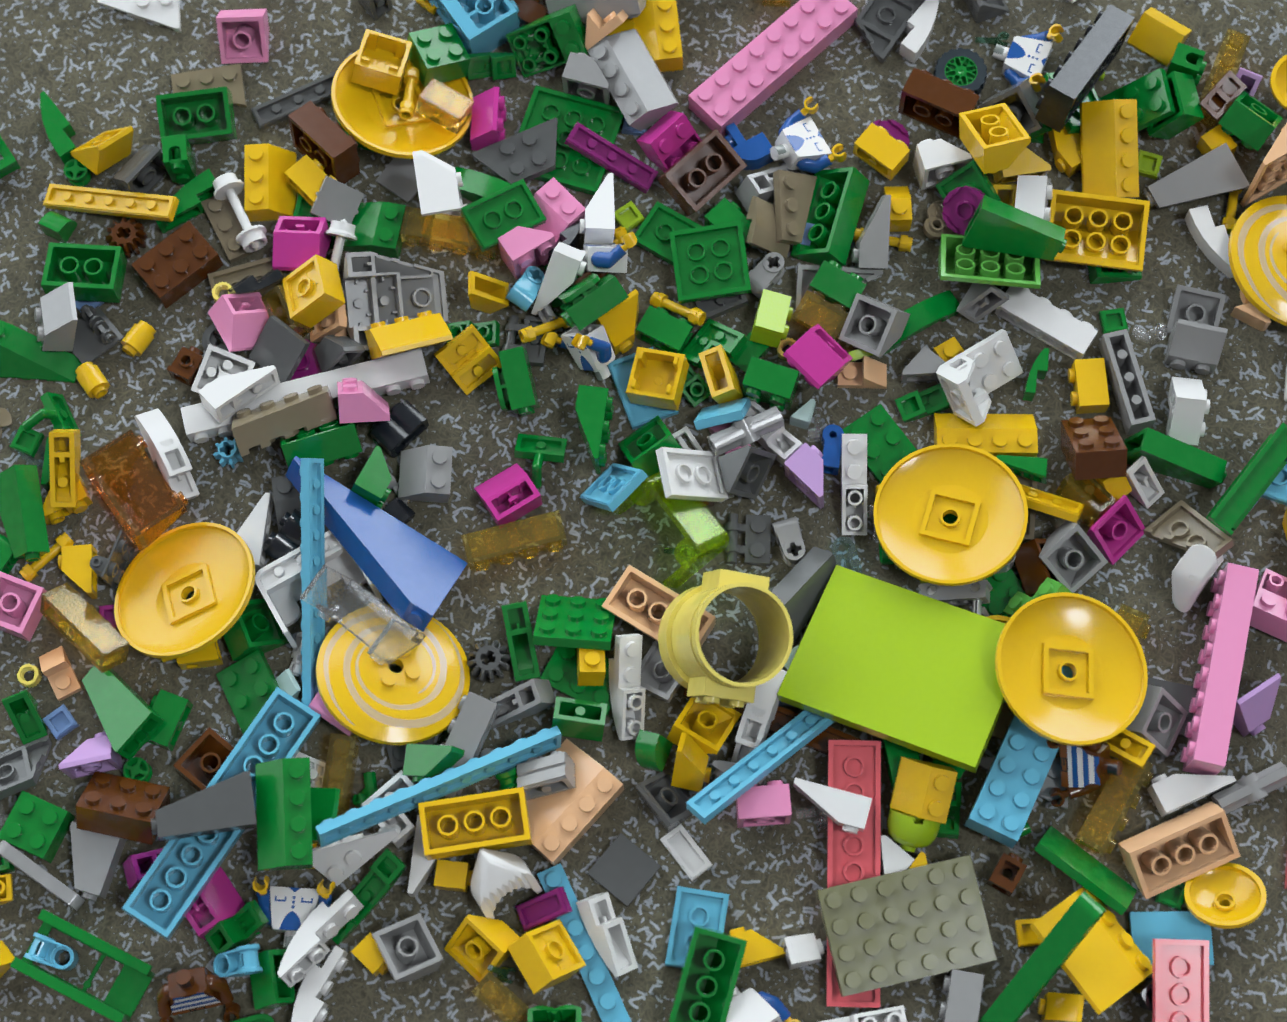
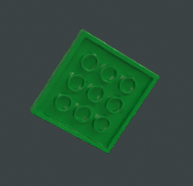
(573, 168)

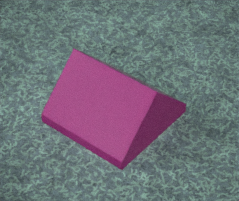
(1117, 530)

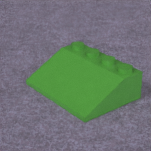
(984, 266)

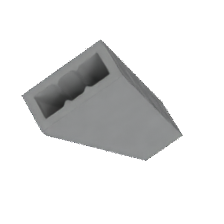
(1202, 178)

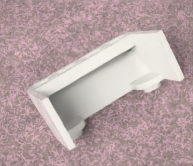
(437, 186)
(282, 583)

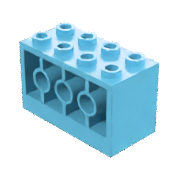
(480, 23)

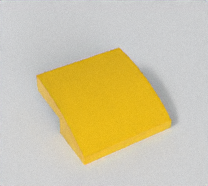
(468, 359)

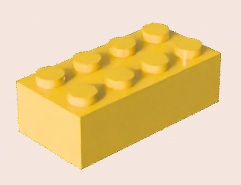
(475, 822)

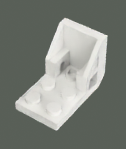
(976, 373)

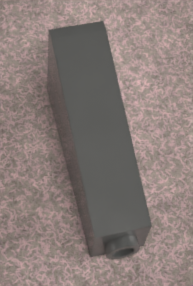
(804, 586)
(210, 811)

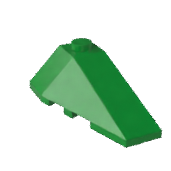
(23, 358)

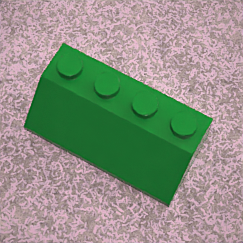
(835, 213)
(284, 814)
(707, 977)

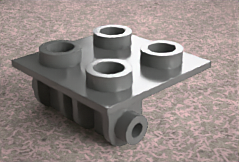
(94, 334)
(112, 568)

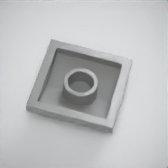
(1195, 306)
(656, 677)

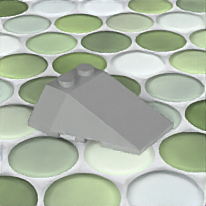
(388, 289)

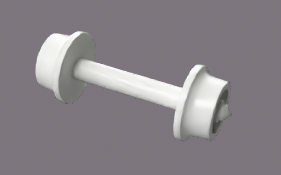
(227, 188)
(341, 230)

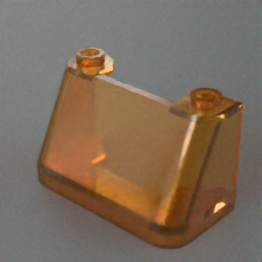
(134, 489)

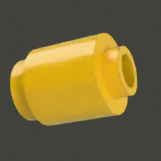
(138, 339)
(92, 380)

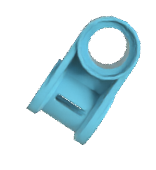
(526, 288)
(47, 952)
(238, 962)

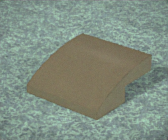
(763, 227)

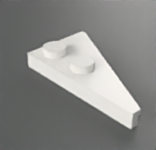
(156, 11)
(347, 855)

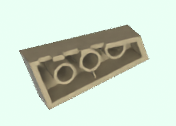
(282, 418)

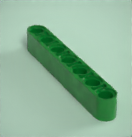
(1046, 960)

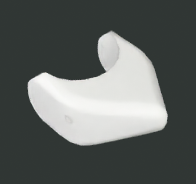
(1192, 575)
(496, 875)

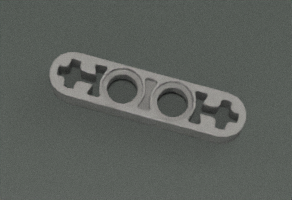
(40, 876)

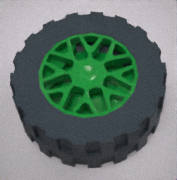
(962, 69)

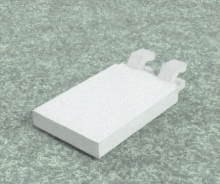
(691, 475)

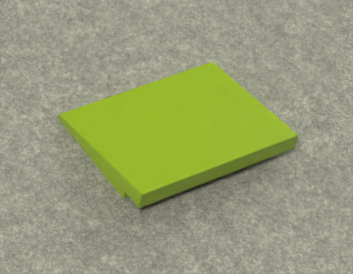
(899, 668)

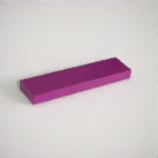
(611, 157)

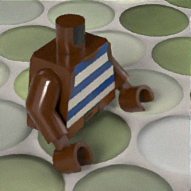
(1083, 770)
(195, 991)

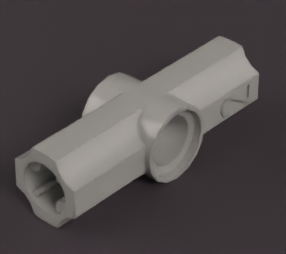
(746, 431)
(1251, 788)

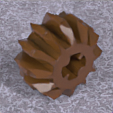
(131, 229)

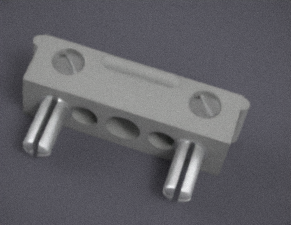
(970, 594)

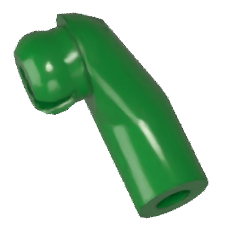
(371, 787)

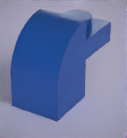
(753, 152)

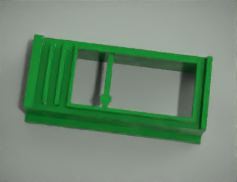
(1251, 482)
(126, 990)

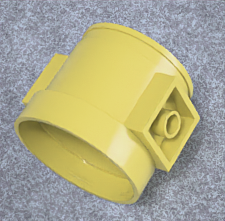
(681, 645)

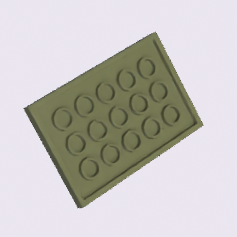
(905, 925)

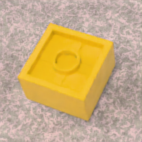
(381, 62)
(313, 291)
(657, 378)
(546, 956)

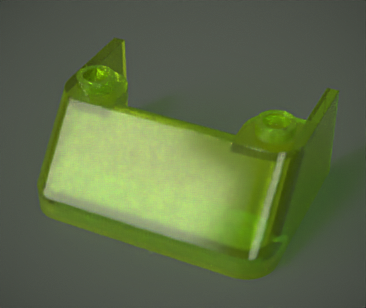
(695, 521)

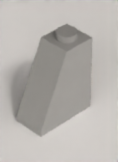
(94, 861)

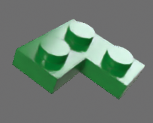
(710, 336)

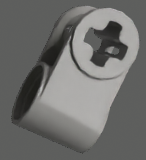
(765, 277)
(789, 538)

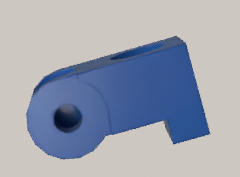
(832, 443)

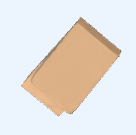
(599, 28)
(1250, 315)
(333, 324)
(863, 375)
(60, 673)

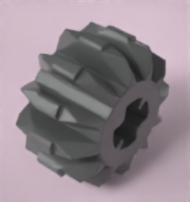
(491, 669)

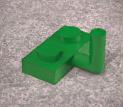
(54, 409)
(539, 450)

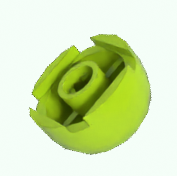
(911, 831)

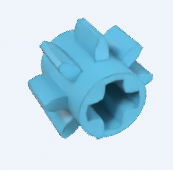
(223, 448)

